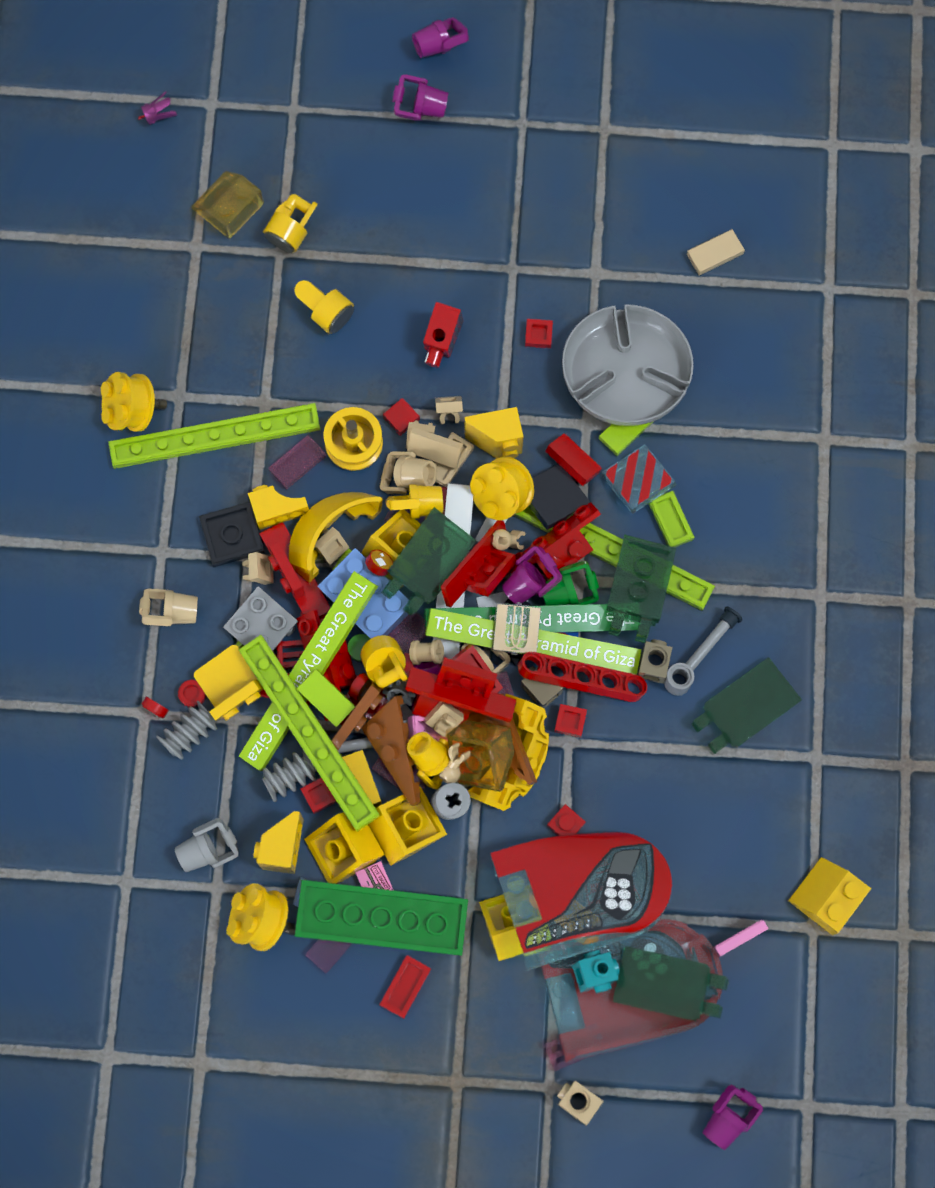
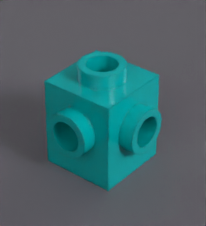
(596, 972)

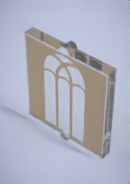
(516, 628)

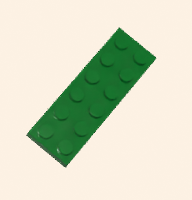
(381, 917)

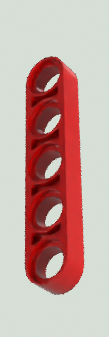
(570, 679)

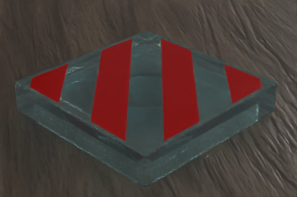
(638, 479)

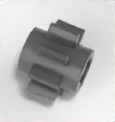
(398, 689)

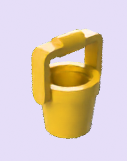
(419, 501)
(429, 757)

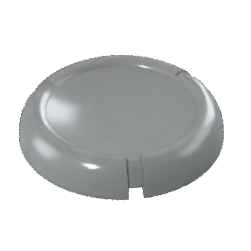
(627, 365)

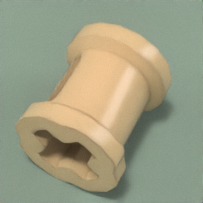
(426, 652)

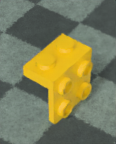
(228, 683)

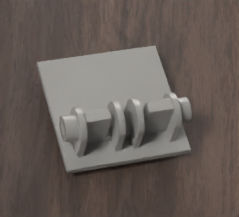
(261, 617)

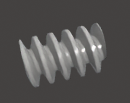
(188, 731)
(288, 775)
(460, 797)

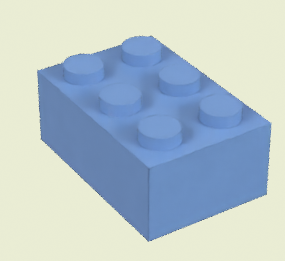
(380, 614)

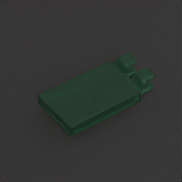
(428, 560)
(639, 585)
(747, 706)
(667, 985)

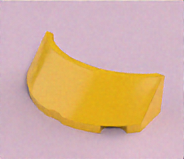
(321, 517)
(530, 725)

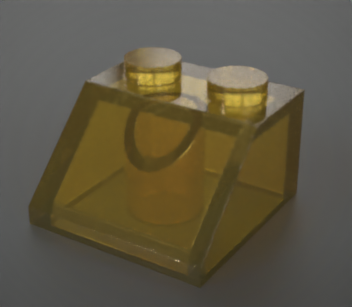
(229, 203)
(490, 754)

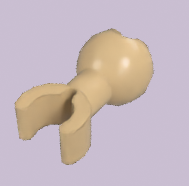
(503, 539)
(452, 772)

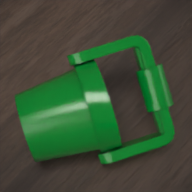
(564, 591)

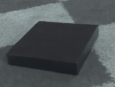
(556, 496)
(231, 534)

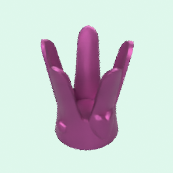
(151, 109)

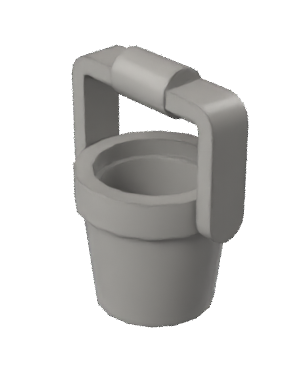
(200, 850)

